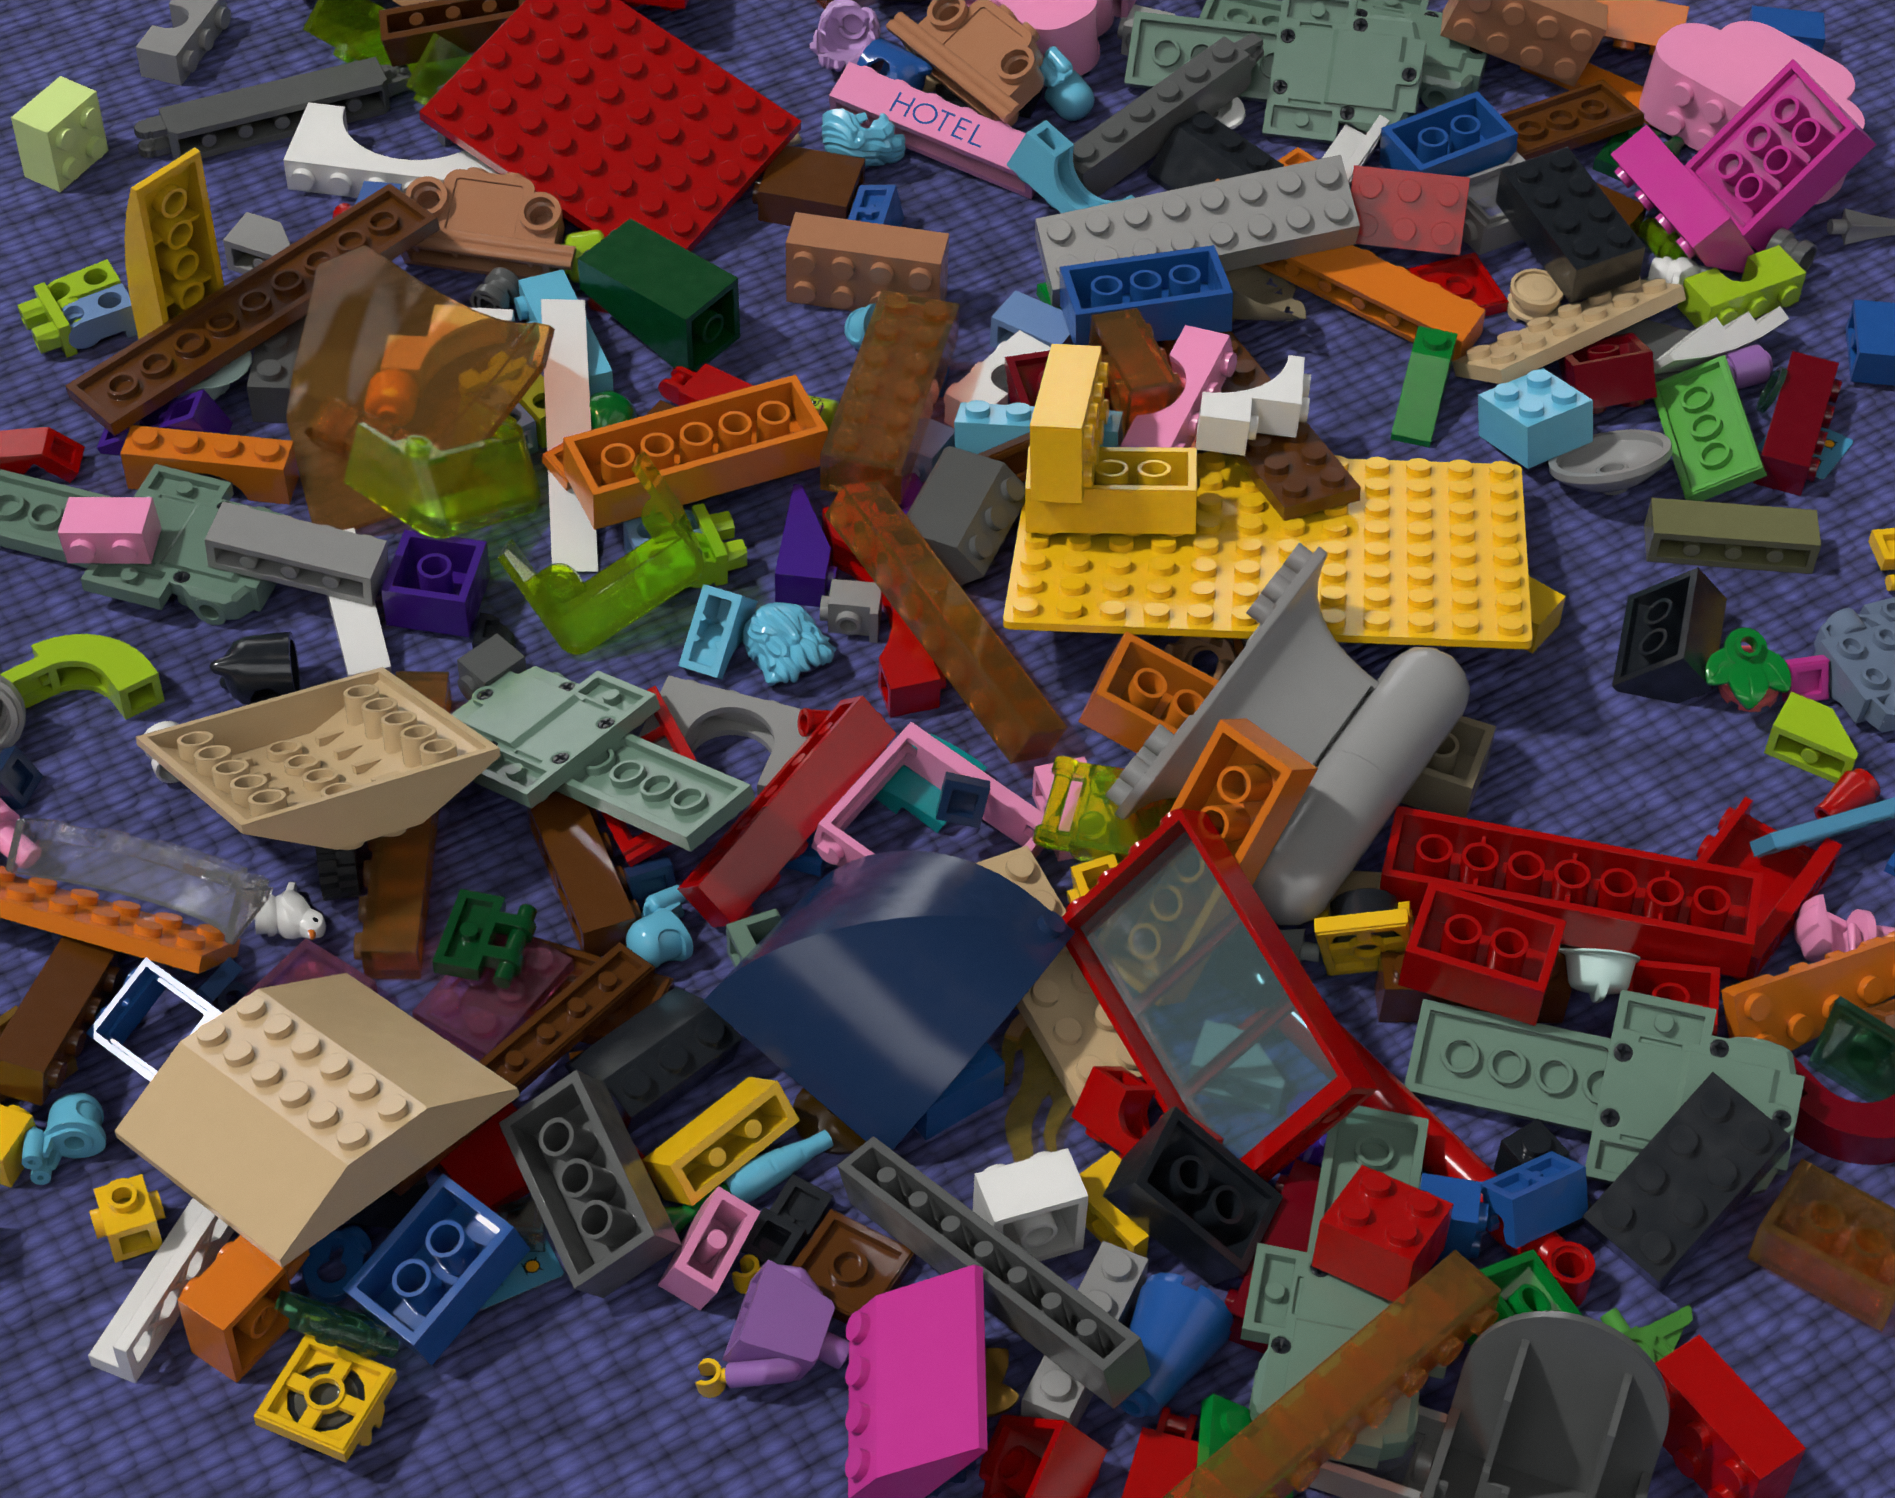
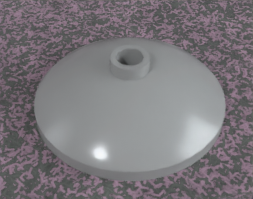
(1613, 461)

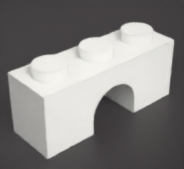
(988, 378)

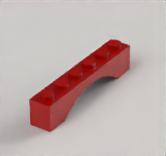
(907, 672)

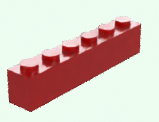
(786, 813)

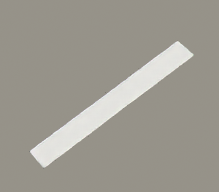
(566, 415)

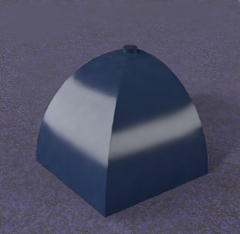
(890, 982)

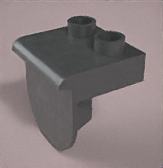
(1552, 1413)

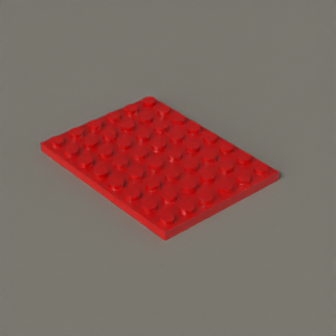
(611, 118)

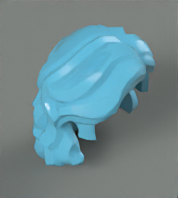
(847, 137)
(785, 642)

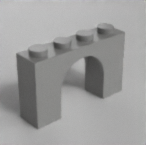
(713, 712)

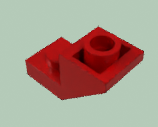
(40, 447)

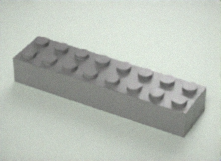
(1245, 217)

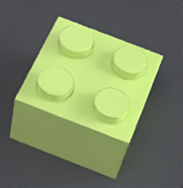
(60, 133)

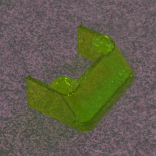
(356, 34)
(449, 488)
(594, 610)

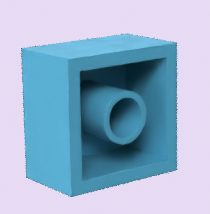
(1535, 418)

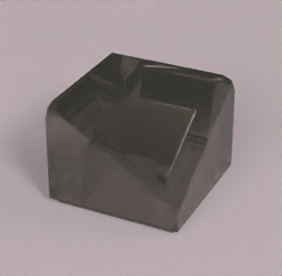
(527, 1221)

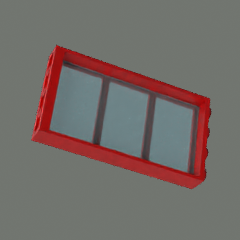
(1214, 996)

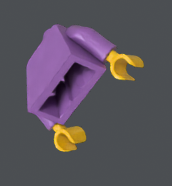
(776, 1331)

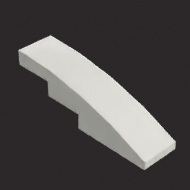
(1714, 340)
(359, 634)

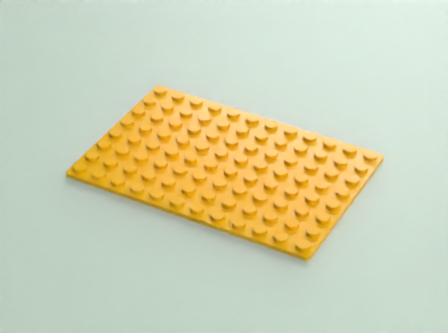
(1415, 562)

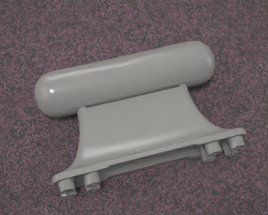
(1321, 704)

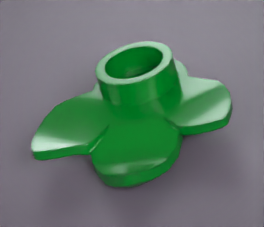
(1746, 672)

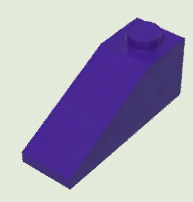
(188, 412)
(804, 556)

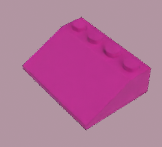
(1779, 155)
(1681, 202)
(916, 1386)

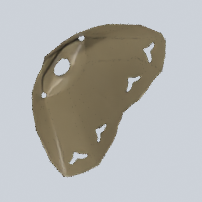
(1258, 301)

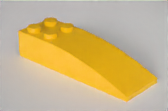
(170, 243)

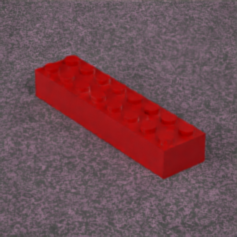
(1605, 892)

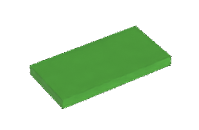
(1708, 430)

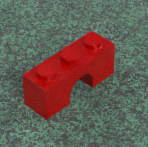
(1116, 1108)

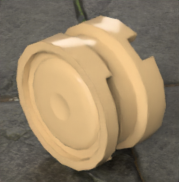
(1533, 295)

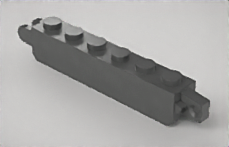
(269, 109)
(1147, 122)

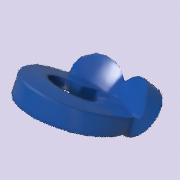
(355, 1246)

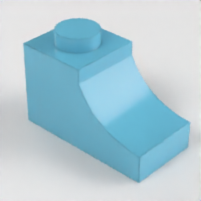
(715, 630)

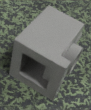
(853, 608)

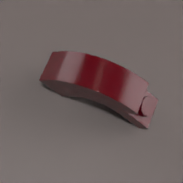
(1843, 1127)

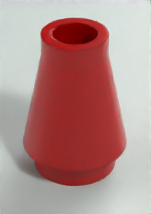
(1850, 792)

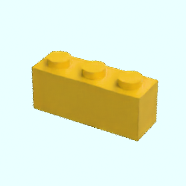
(720, 1140)

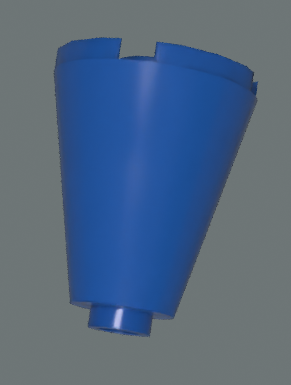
(1179, 1336)

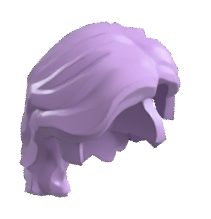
(844, 33)

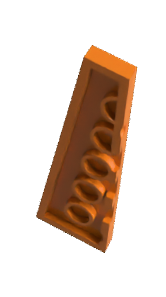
(1797, 1003)

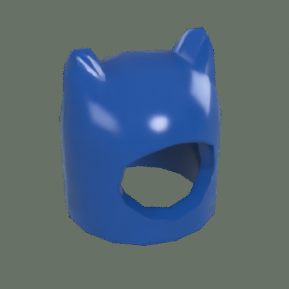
(897, 63)

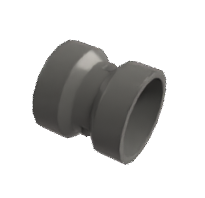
(1801, 252)
(497, 291)

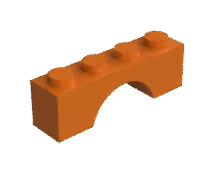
(256, 465)

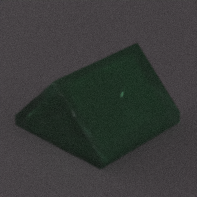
(1856, 1052)

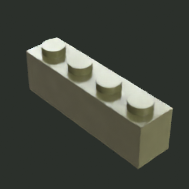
(1732, 535)

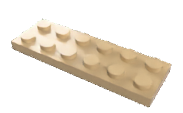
(1567, 331)
(1061, 1003)

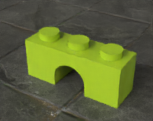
(1767, 282)

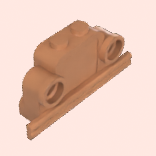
(977, 54)
(490, 225)

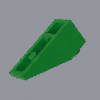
(1424, 386)

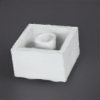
(1035, 1203)

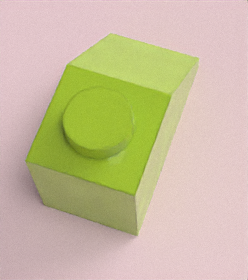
(1811, 739)

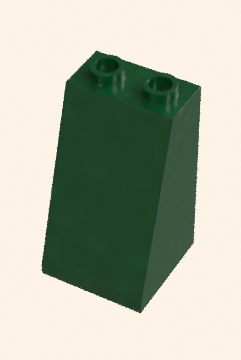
(663, 294)

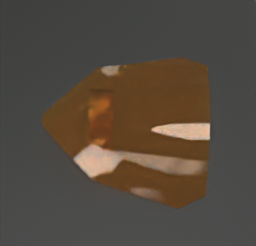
(403, 363)

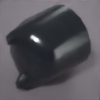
(259, 667)

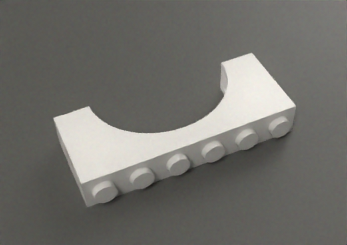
(330, 162)

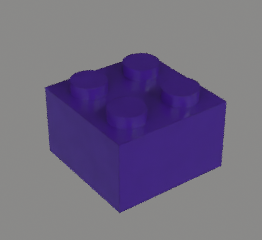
(436, 583)

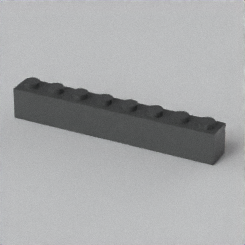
(1016, 1285)

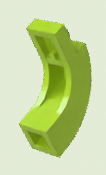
(89, 664)

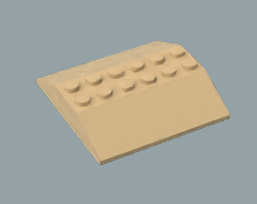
(326, 761)
(306, 1109)

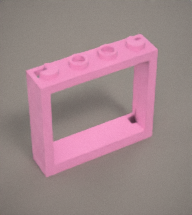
(931, 761)

